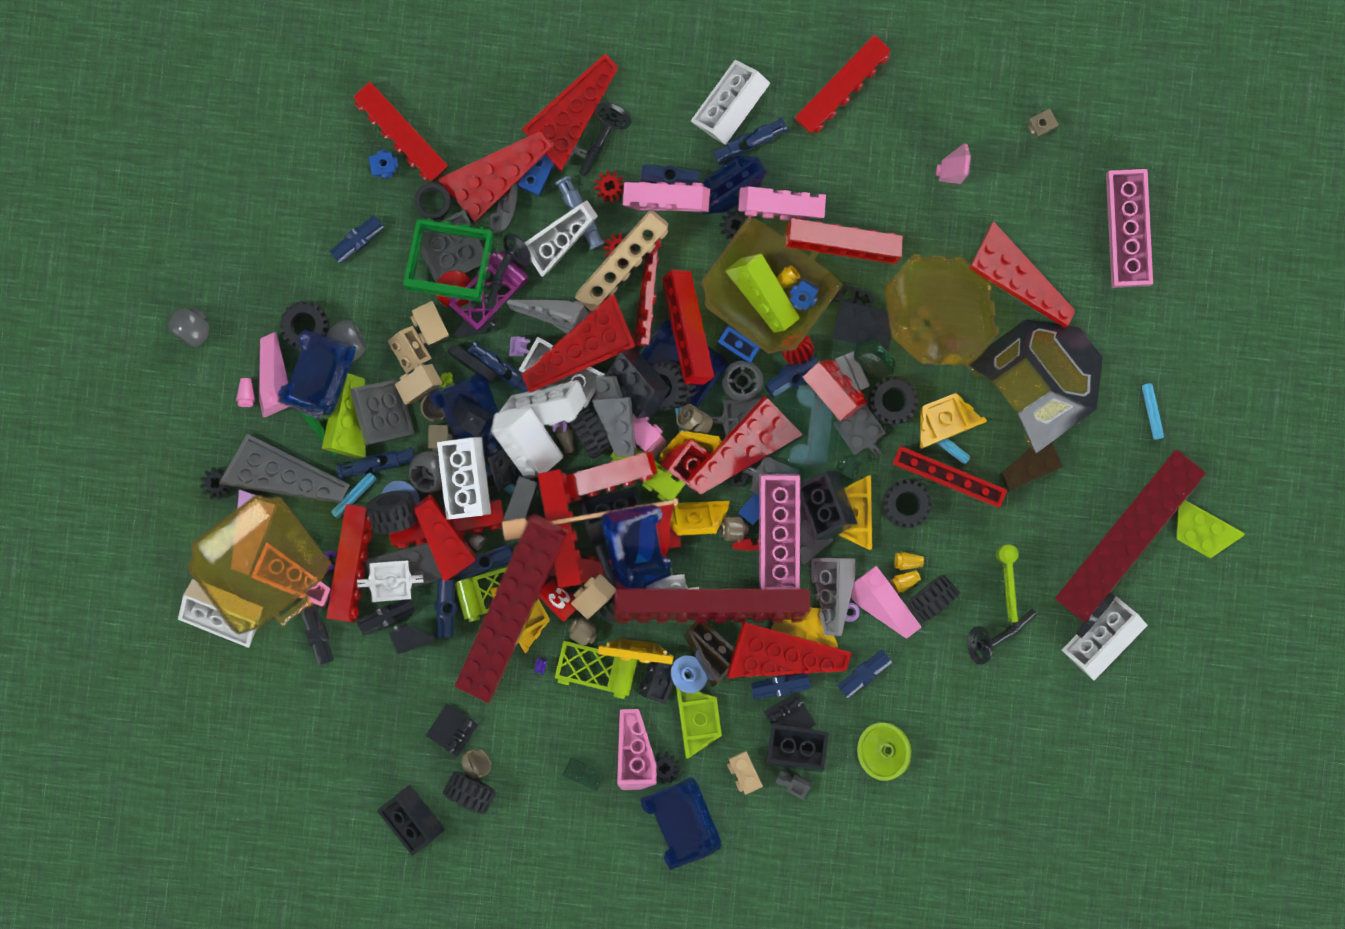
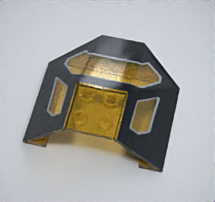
(1045, 376)

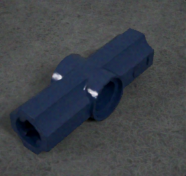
(657, 174)
(356, 239)
(790, 376)
(497, 557)
(445, 619)
(864, 673)
(780, 686)

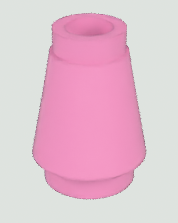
(245, 393)

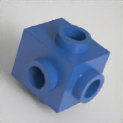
(376, 164)
(807, 289)

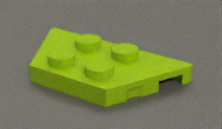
(1204, 531)
(698, 720)

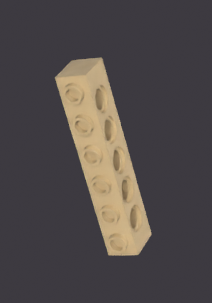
(650, 221)

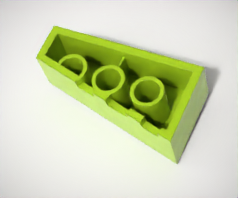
(763, 291)
(343, 427)
(664, 482)

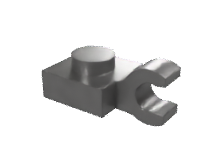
(796, 785)

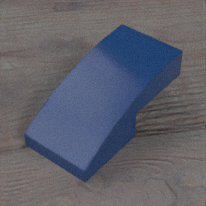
(751, 509)

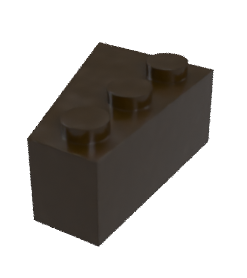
(1031, 467)
(710, 650)

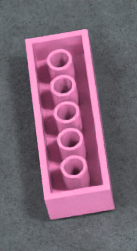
(1129, 228)
(779, 531)

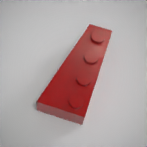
(443, 538)

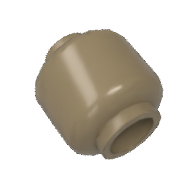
(733, 529)
(582, 631)

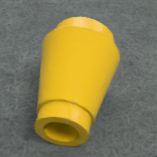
(788, 277)
(908, 561)
(905, 581)

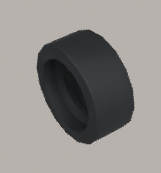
(418, 199)

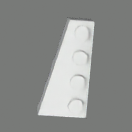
(556, 239)

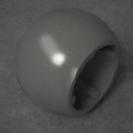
(189, 326)
(349, 333)
(758, 381)
(426, 472)

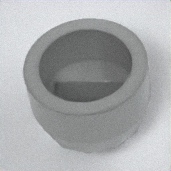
(477, 541)

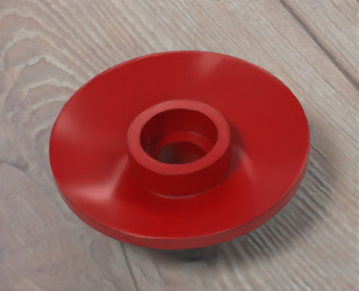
(453, 278)

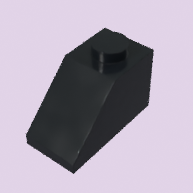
(468, 330)
(471, 416)

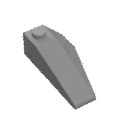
(557, 312)
(834, 586)

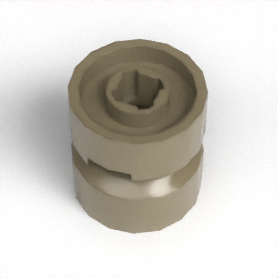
(694, 420)

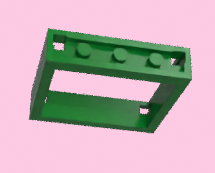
(447, 227)

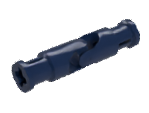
(760, 135)
(500, 367)
(366, 465)

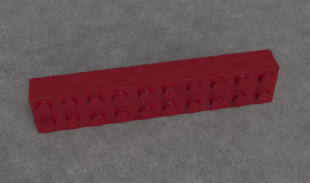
(1129, 536)
(711, 605)
(511, 608)

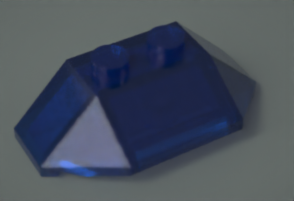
(728, 180)

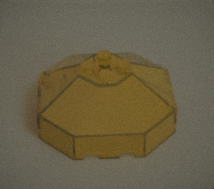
(952, 301)

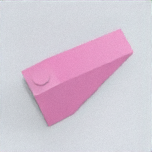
(879, 599)

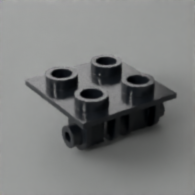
(503, 470)
(790, 713)
(452, 730)

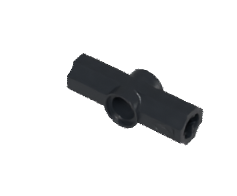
(385, 616)
(317, 635)

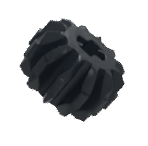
(731, 232)
(209, 484)
(669, 772)

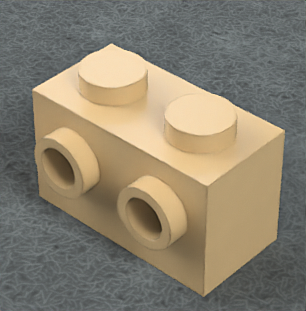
(429, 323)
(409, 349)
(418, 383)
(593, 596)
(745, 772)

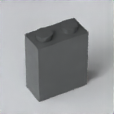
(521, 499)

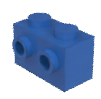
(537, 176)
(739, 344)

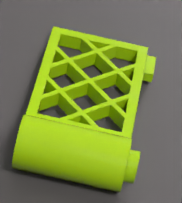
(1007, 556)
(470, 595)
(619, 680)

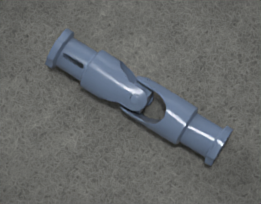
(572, 200)

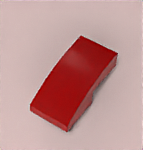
(746, 545)

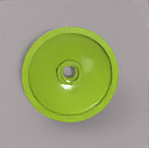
(874, 752)

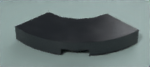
(1095, 615)

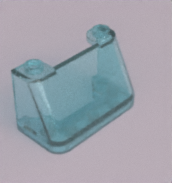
(816, 451)

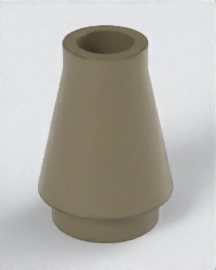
(566, 438)

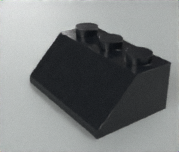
(409, 637)
(797, 748)
(411, 820)

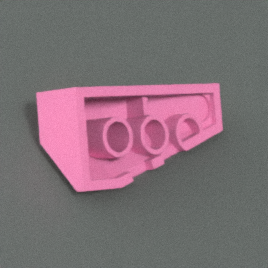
(955, 166)
(271, 375)
(635, 757)

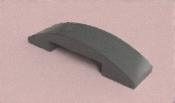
(505, 210)

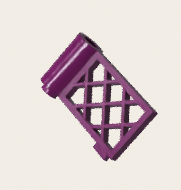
(513, 278)

